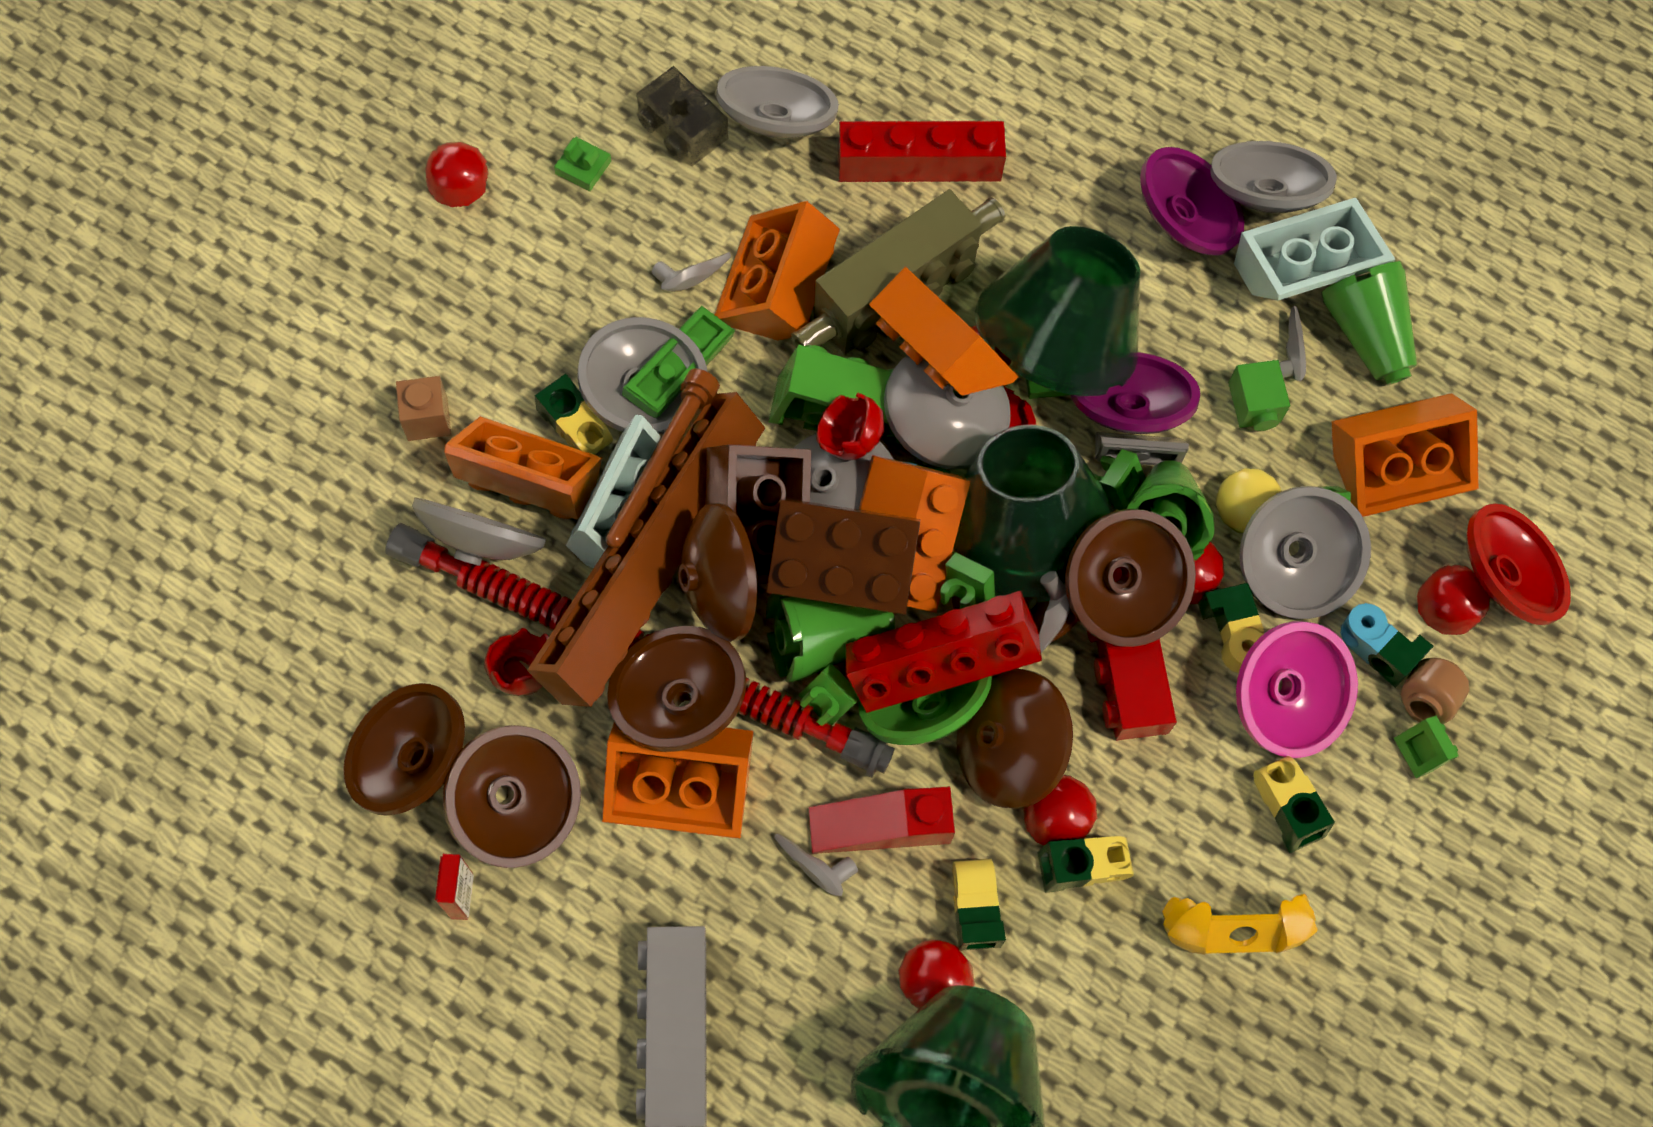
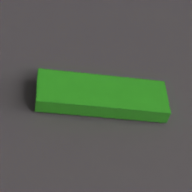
(663, 374)

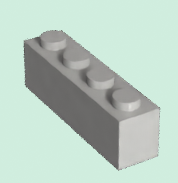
(674, 1028)

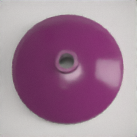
(1189, 202)
(1151, 402)

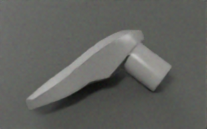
(689, 276)
(1296, 362)
(1057, 610)
(824, 876)

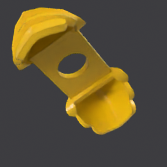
(1200, 932)

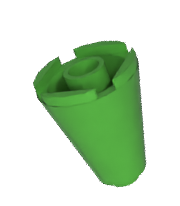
(1376, 319)
(1176, 496)
(816, 633)

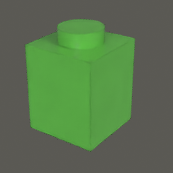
(1259, 395)

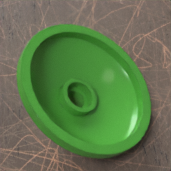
(928, 716)

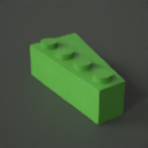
(817, 377)

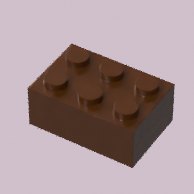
(752, 485)
(843, 555)

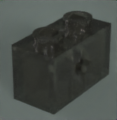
(681, 116)

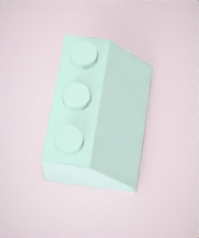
(1310, 251)
(612, 490)

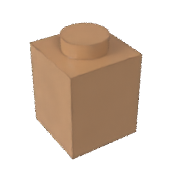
(423, 408)

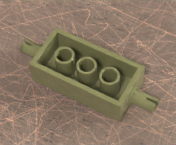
(932, 243)

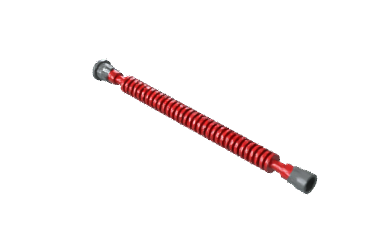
(548, 608)

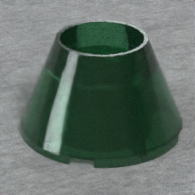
(1067, 313)
(1021, 534)
(955, 1064)

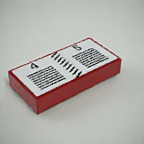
(454, 886)

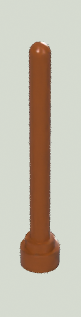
(697, 391)

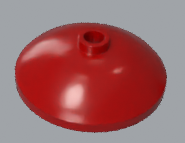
(1517, 565)

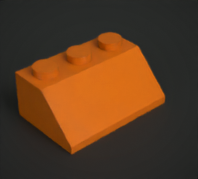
(777, 270)
(939, 336)
(1407, 453)
(523, 467)
(925, 495)
(679, 790)

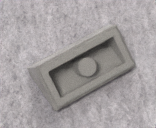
(1149, 449)

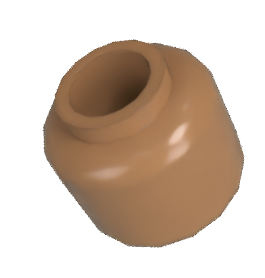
(1434, 689)

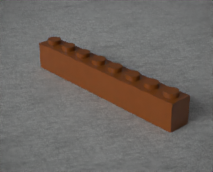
(631, 578)

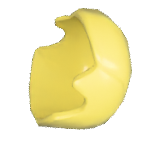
(1242, 495)

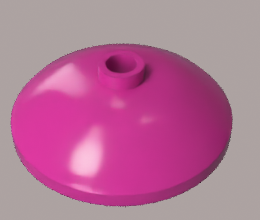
(1315, 691)

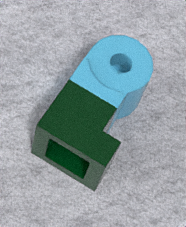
(1381, 644)

